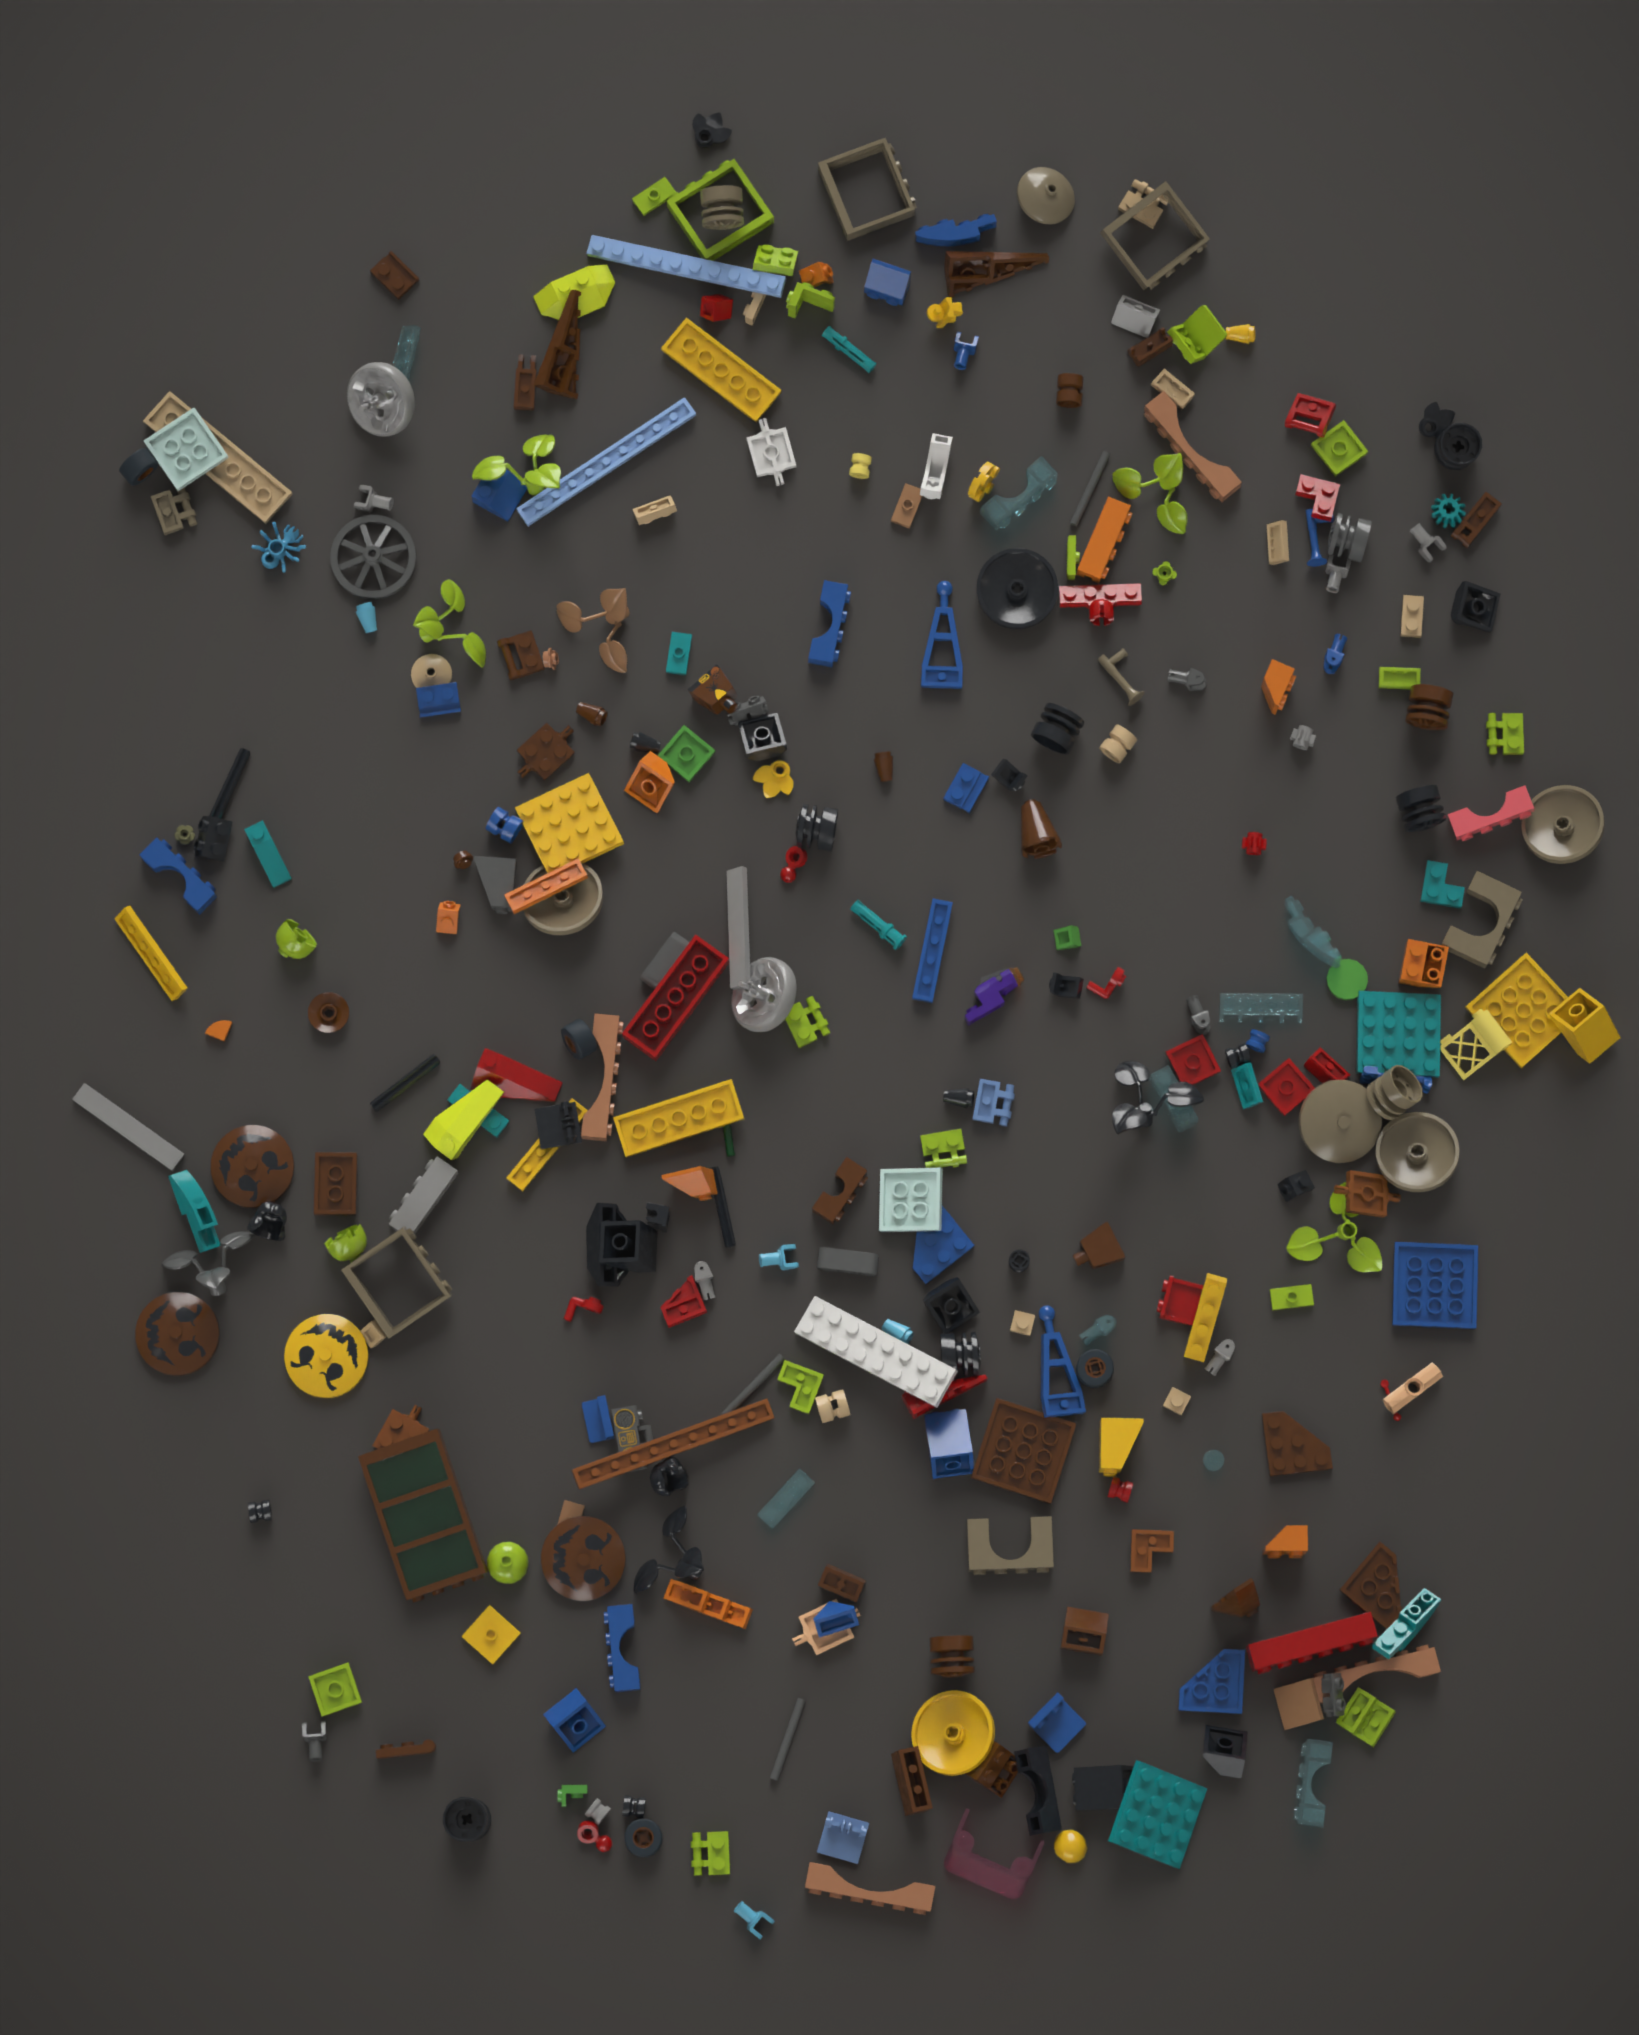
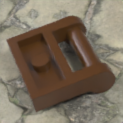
(527, 653)

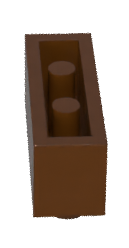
(911, 1781)

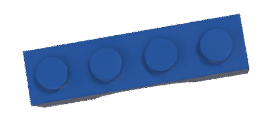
(823, 648)
(160, 858)
(620, 1620)

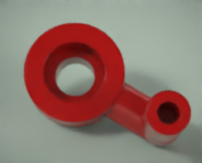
(1116, 979)
(593, 1305)

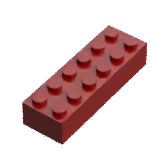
(675, 997)
(1312, 1641)

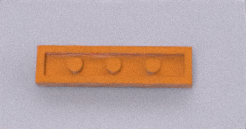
(546, 886)

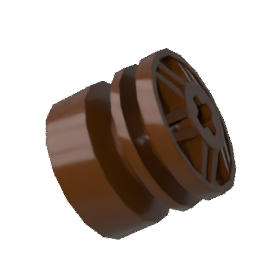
(1429, 707)
(952, 1655)

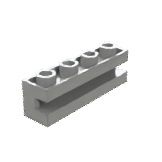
(424, 1196)

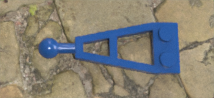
(942, 675)
(1064, 1403)

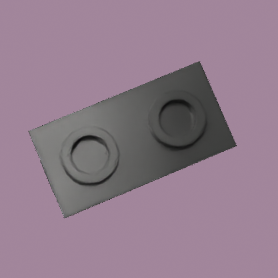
(753, 706)
(1335, 1704)

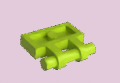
(1512, 733)
(800, 1026)
(941, 1143)
(718, 1853)

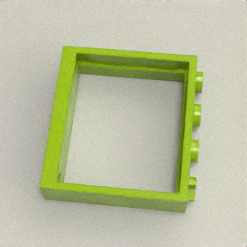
(738, 236)

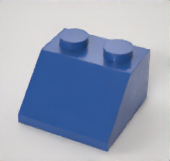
(887, 282)
(500, 495)
(574, 1720)

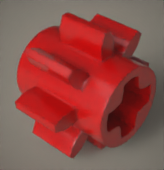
(1254, 843)

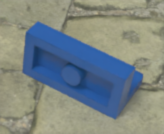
(598, 1419)

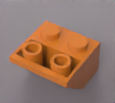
(1276, 682)
(1423, 964)
(1289, 1541)

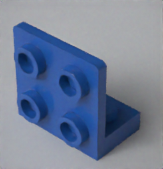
(1057, 1723)

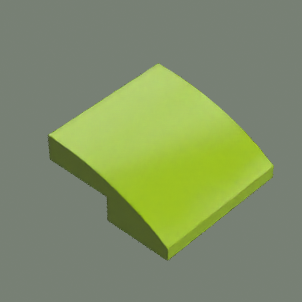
(1366, 1717)

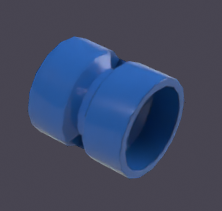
(511, 827)

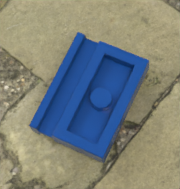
(438, 699)
(966, 788)

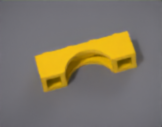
(1205, 1317)

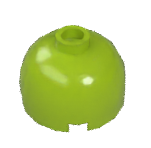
(294, 941)
(348, 1243)
(507, 1562)

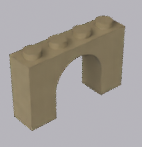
(1503, 901)
(983, 1559)

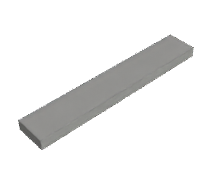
(738, 926)
(128, 1127)

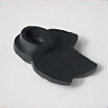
(711, 128)
(1437, 419)

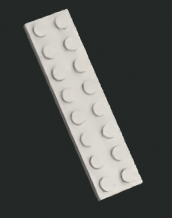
(875, 1351)

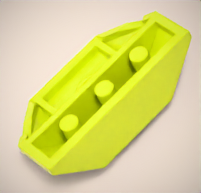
(593, 283)

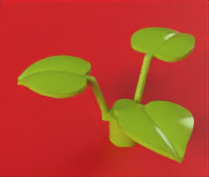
(1170, 474)
(544, 477)
(432, 629)
(1362, 1257)

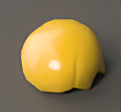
(1070, 1846)

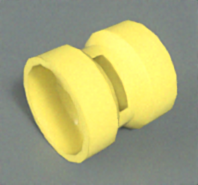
(860, 466)

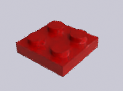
(1193, 1061)
(1286, 1087)

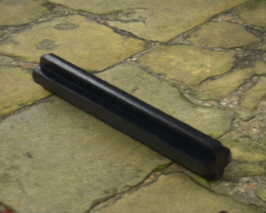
(230, 783)
(405, 1082)
(722, 1209)

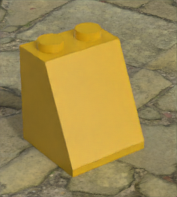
(1585, 1025)
(1115, 1442)

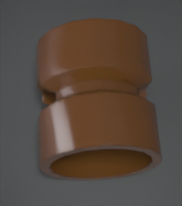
(1069, 390)

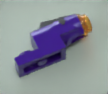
(990, 992)

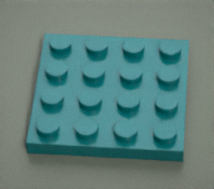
(1399, 1031)
(1157, 1814)

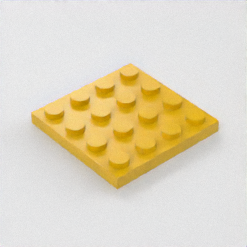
(569, 824)
(1521, 1007)

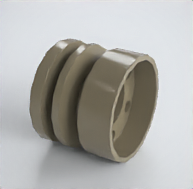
(722, 207)
(1394, 1092)

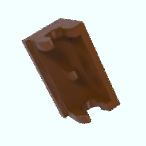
(1150, 347)
(841, 1582)

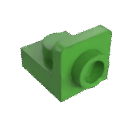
(575, 1790)

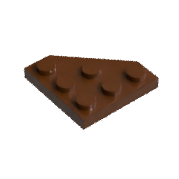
(1292, 1447)
(1376, 1586)

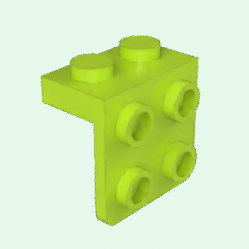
(807, 293)
(1198, 335)

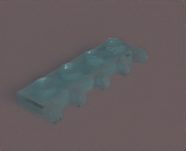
(1260, 1005)

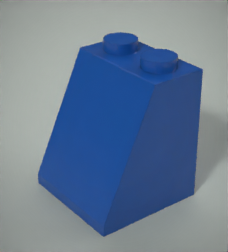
(949, 1443)

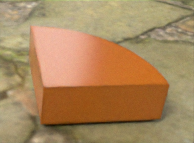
(219, 1029)

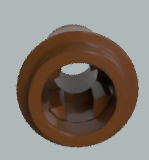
(592, 713)
(884, 765)

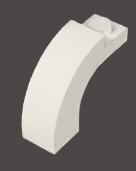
(936, 466)

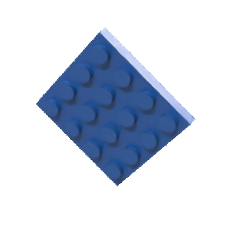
(1435, 1285)

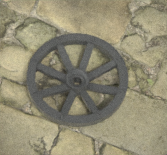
(373, 561)

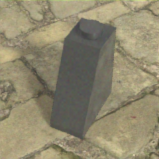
(498, 879)

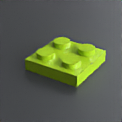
(775, 260)
(1339, 448)
(335, 1689)

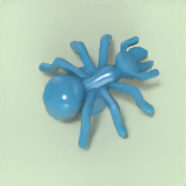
(277, 547)

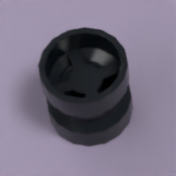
(1241, 1053)
(1022, 1261)
(260, 1511)
(629, 1804)

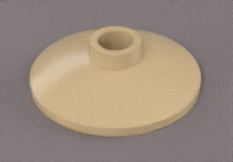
(440, 665)

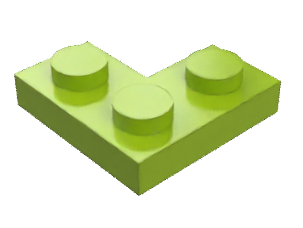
(806, 1383)

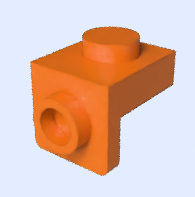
(817, 274)
(448, 917)

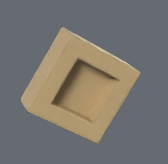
(1022, 1323)
(373, 1334)
(1176, 1401)

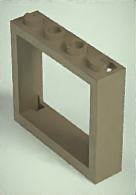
(902, 185)
(1183, 213)
(369, 1301)

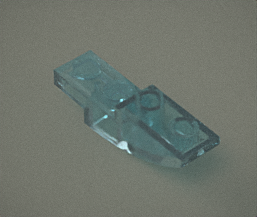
(1313, 940)

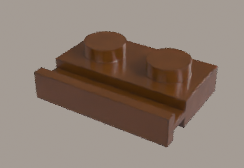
(394, 275)

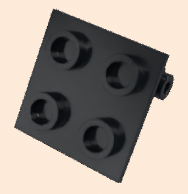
(558, 1125)

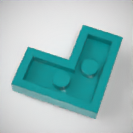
(1435, 889)

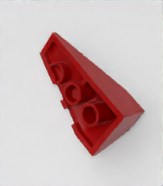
(515, 1078)
(957, 1387)

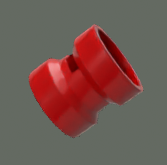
(1120, 1489)

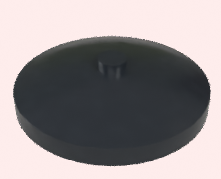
(1017, 588)

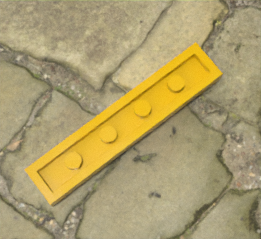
(151, 953)
(536, 1159)

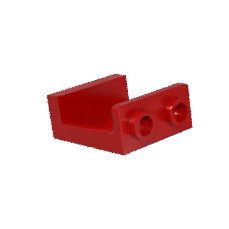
(1179, 1301)

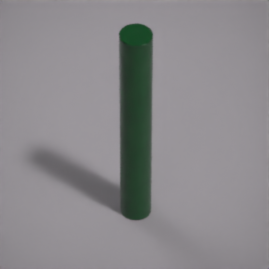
(728, 1140)

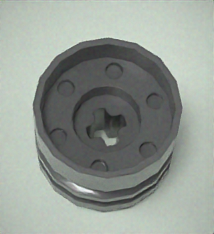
(1349, 537)

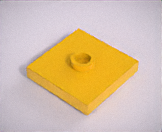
(491, 1634)

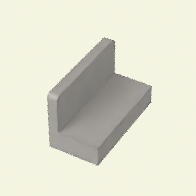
(1135, 316)

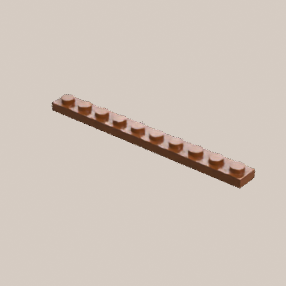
(672, 1444)

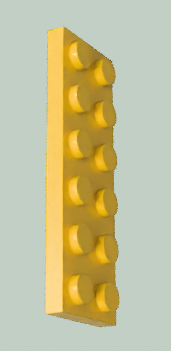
(721, 370)
(678, 1118)

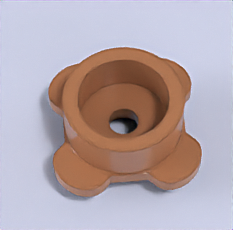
(550, 658)

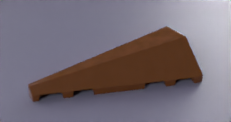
(972, 269)
(558, 367)

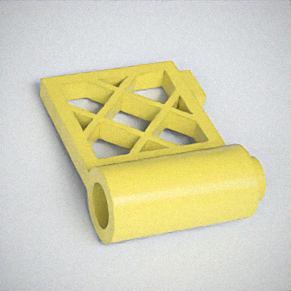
(1488, 1033)

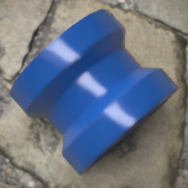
(1257, 1041)

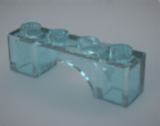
(1000, 510)
(1311, 1811)

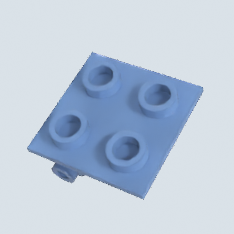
(843, 1837)

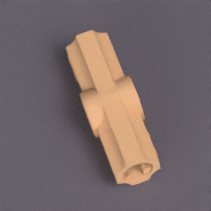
(1403, 1396)

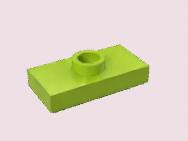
(653, 196)
(1072, 557)
(1398, 677)
(1291, 1297)

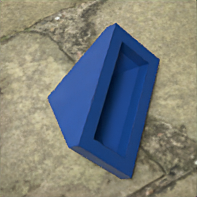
(835, 1618)

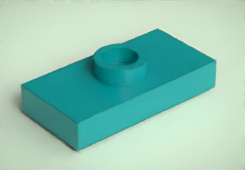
(679, 653)

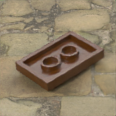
(335, 1183)

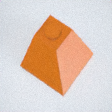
(651, 782)
(696, 1182)

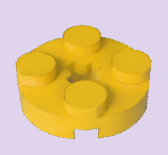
(983, 483)

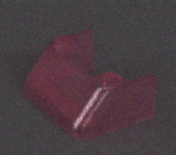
(984, 1872)

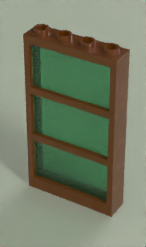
(423, 1515)

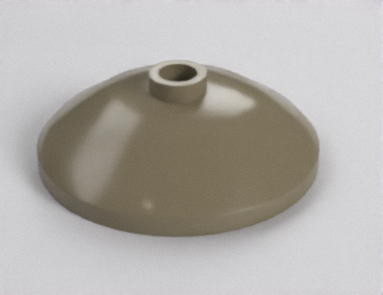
(1039, 201)

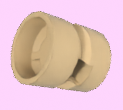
(1120, 741)
(825, 1408)

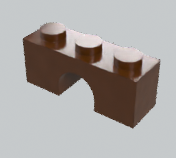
(831, 1207)

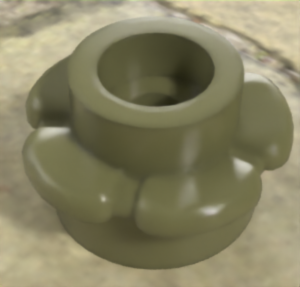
(184, 839)

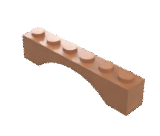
(1217, 477)
(596, 1119)
(1418, 1664)
(825, 1879)

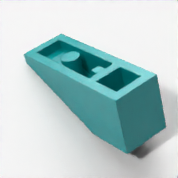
(268, 854)

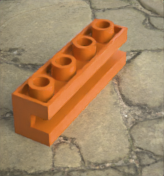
(1103, 540)

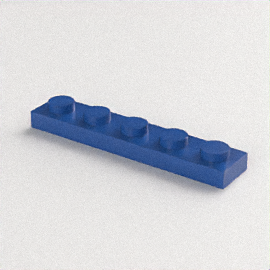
(932, 950)

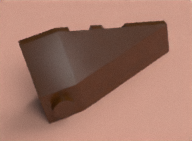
(1239, 1601)

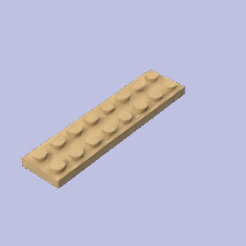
(237, 474)

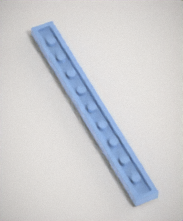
(686, 266)
(606, 461)

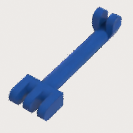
(1371, 1074)

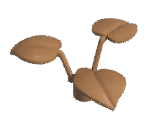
(615, 606)

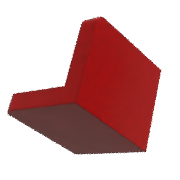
(716, 307)

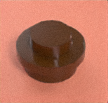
(462, 860)

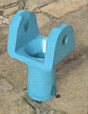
(778, 1258)
(751, 1917)

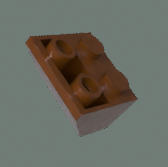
(1084, 1631)
(996, 1770)

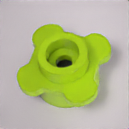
(1164, 567)

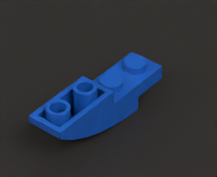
(949, 234)

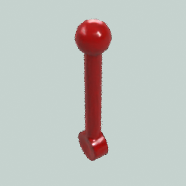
(1384, 1384)

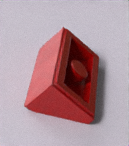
(1325, 1067)

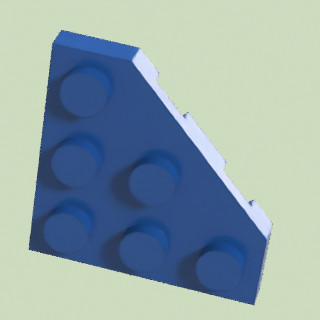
(939, 1249)
(1216, 1686)

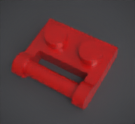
(1313, 409)

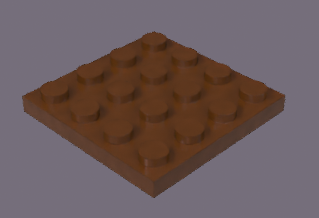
(1023, 1451)

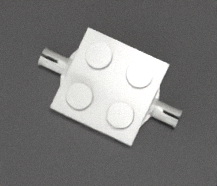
(771, 452)

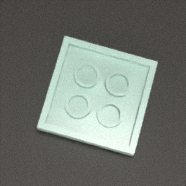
(186, 449)
(910, 1199)

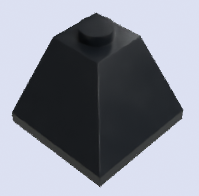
(1225, 1750)

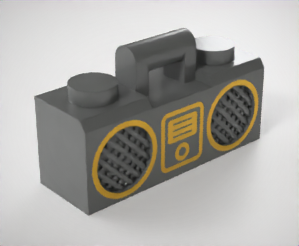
(627, 1428)

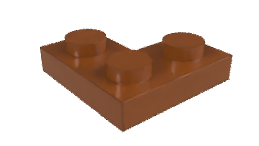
(1144, 1543)

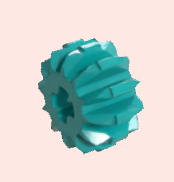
(1455, 509)

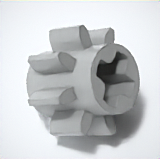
(1303, 737)

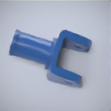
(963, 351)
(1334, 656)

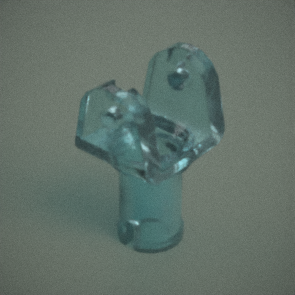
(1100, 1327)

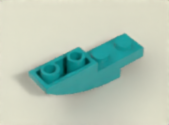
(197, 1208)
(1407, 1625)

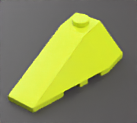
(459, 1122)

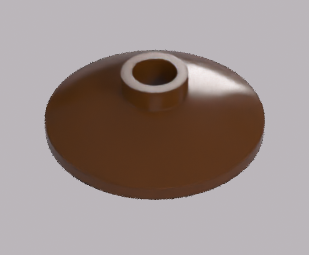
(328, 1002)

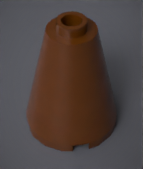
(1037, 831)

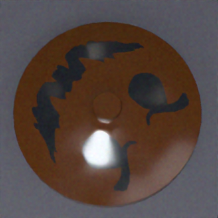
(252, 1166)
(177, 1333)
(583, 1558)

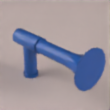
(1316, 558)

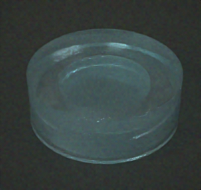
(1213, 1460)

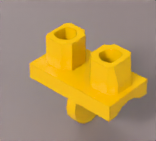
(944, 312)

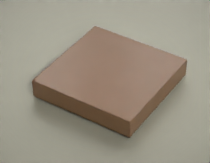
(1298, 1704)

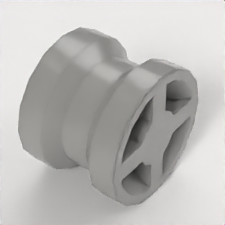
(597, 1811)

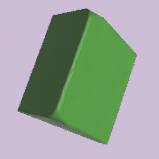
(1067, 937)

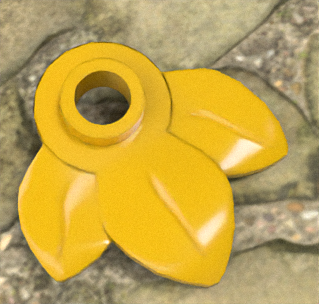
(773, 781)

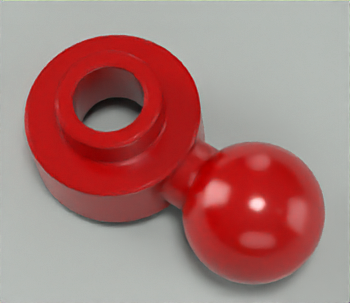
(788, 873)
(603, 1842)

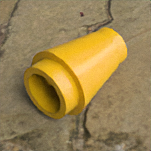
(1241, 333)

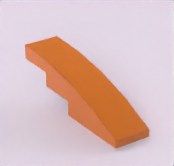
(708, 1603)

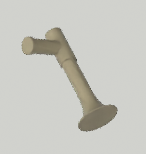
(1108, 664)

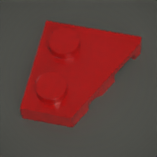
(684, 1304)

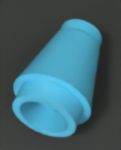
(367, 616)
(898, 1331)

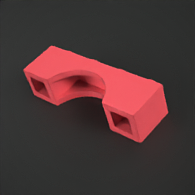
(1467, 823)

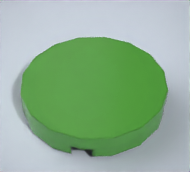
(1347, 979)

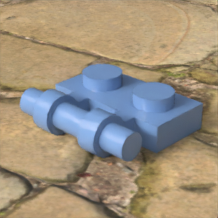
(986, 1102)

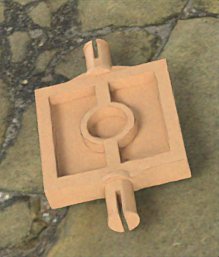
(811, 1636)

